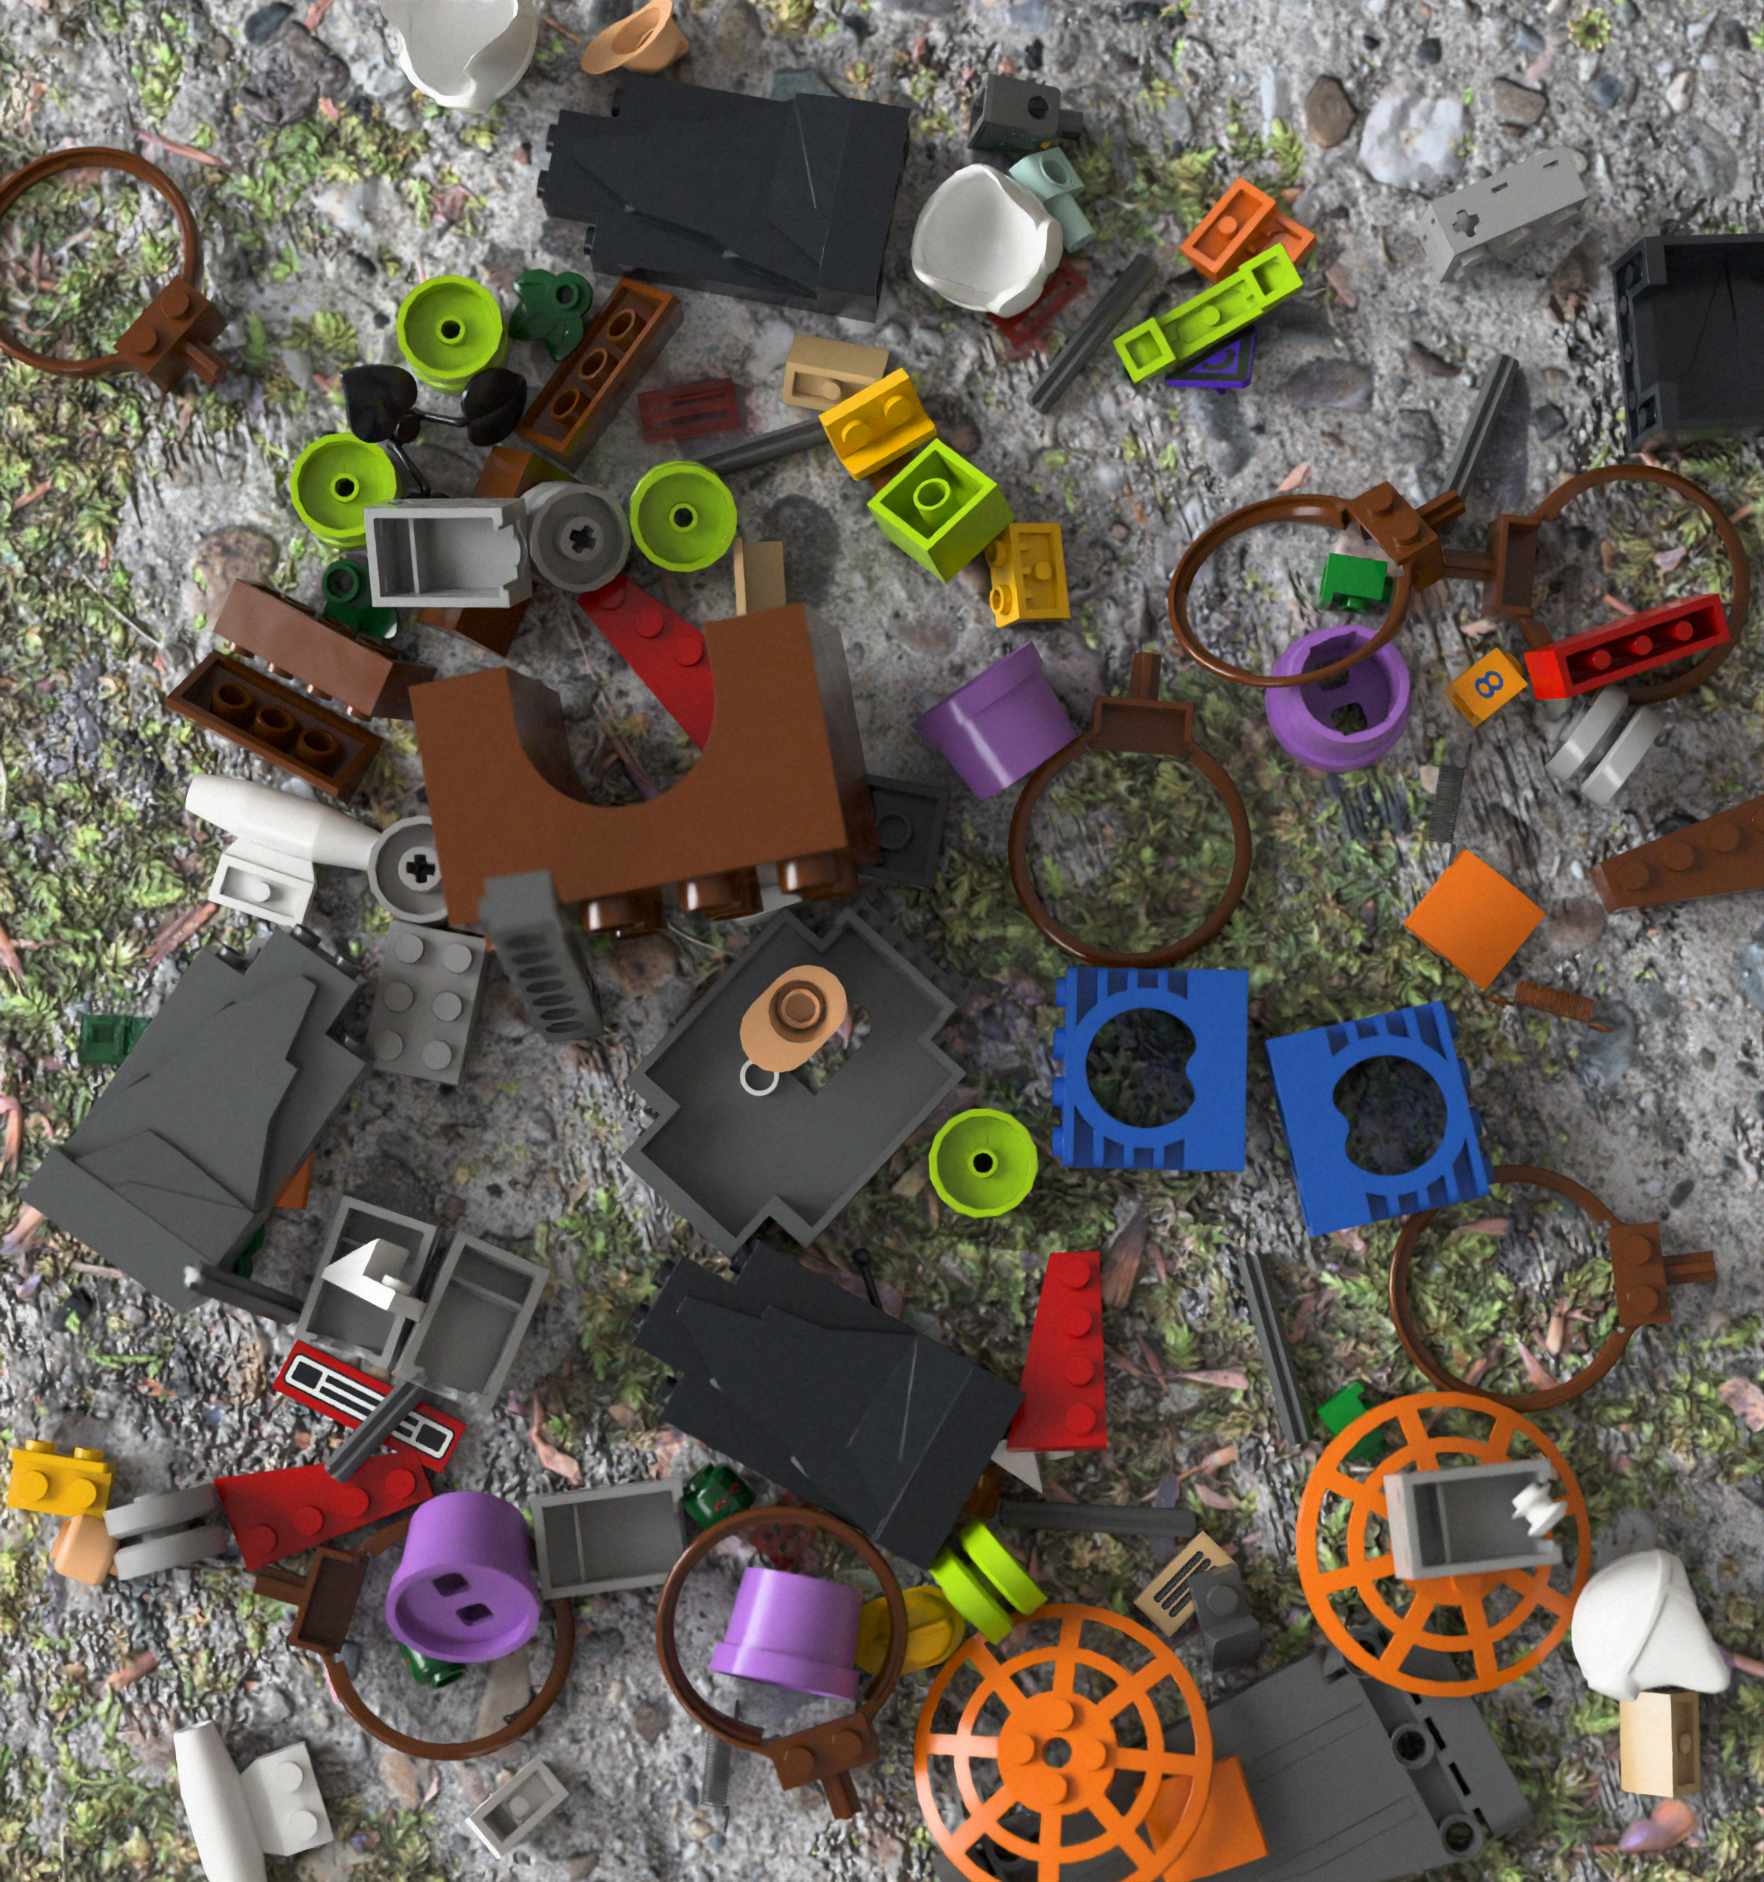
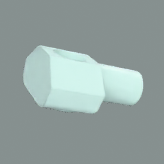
(1056, 185)

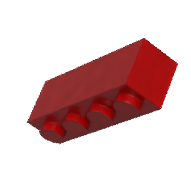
(1627, 646)

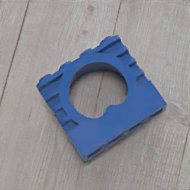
(1213, 1129)
(1329, 1186)

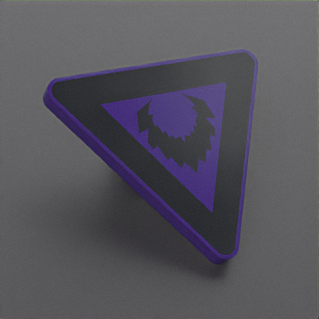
(1222, 366)

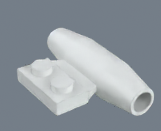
(278, 842)
(241, 1816)

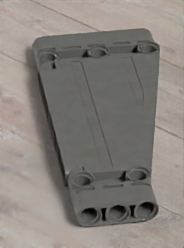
(1321, 1775)

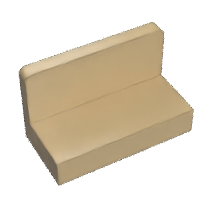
(829, 371)
(758, 575)
(1661, 1743)

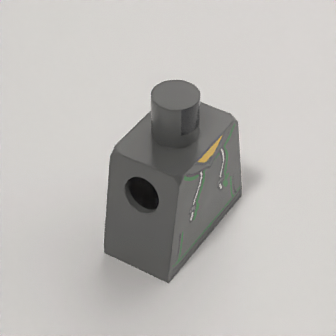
(1019, 117)

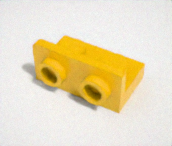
(878, 425)
(1028, 574)
(61, 1481)

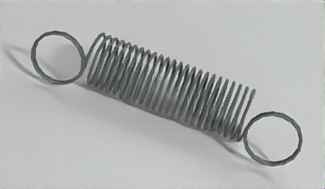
(1433, 830)
(715, 1775)

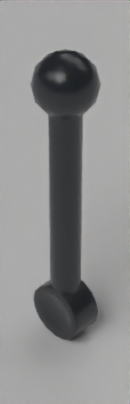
(861, 1257)

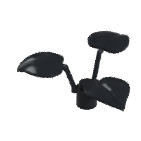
(382, 399)

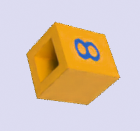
(1487, 686)

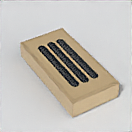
(1168, 1596)

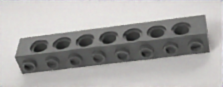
(542, 955)

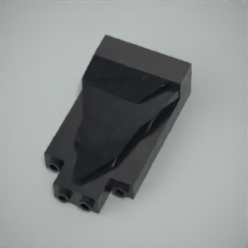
(734, 192)
(1691, 339)
(824, 1394)

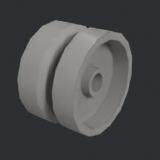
(575, 536)
(1609, 746)
(396, 870)
(164, 1530)

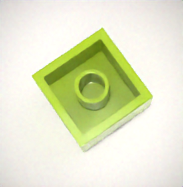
(941, 510)

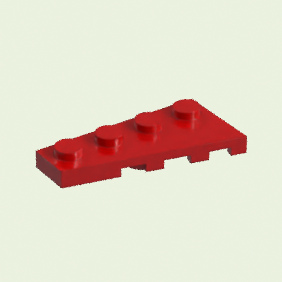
(660, 649)
(1064, 1362)
(304, 1505)

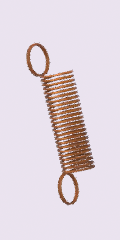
(1561, 1006)

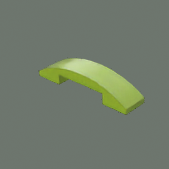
(1210, 315)

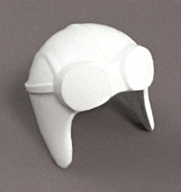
(464, 49)
(986, 242)
(1643, 1629)

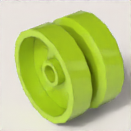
(447, 307)
(321, 484)
(678, 486)
(1011, 1156)
(980, 1585)

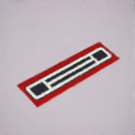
(353, 1395)

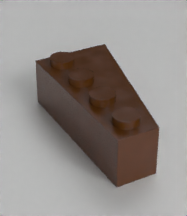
(320, 652)
(1691, 864)

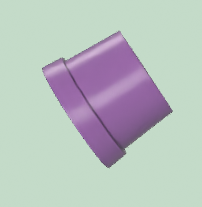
(1303, 713)
(999, 723)
(464, 1580)
(793, 1634)

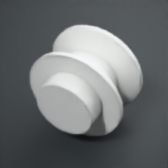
(1539, 1509)

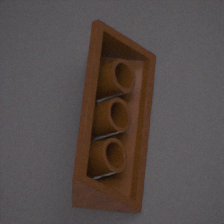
(601, 372)
(493, 629)
(276, 725)

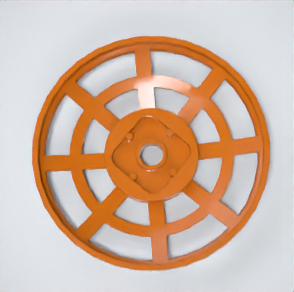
(1454, 1590)
(1093, 1742)

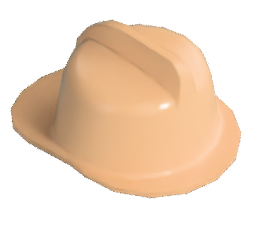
(639, 42)
(793, 1018)

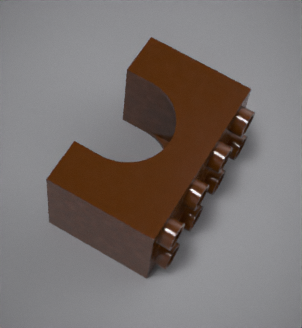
(763, 806)

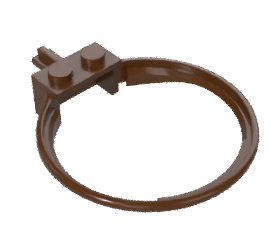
(179, 322)
(1378, 514)
(1510, 566)
(1135, 726)
(1638, 1275)
(323, 1618)
(820, 1751)

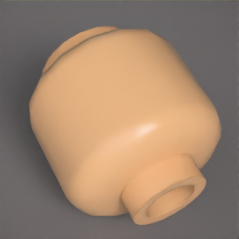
(85, 1550)

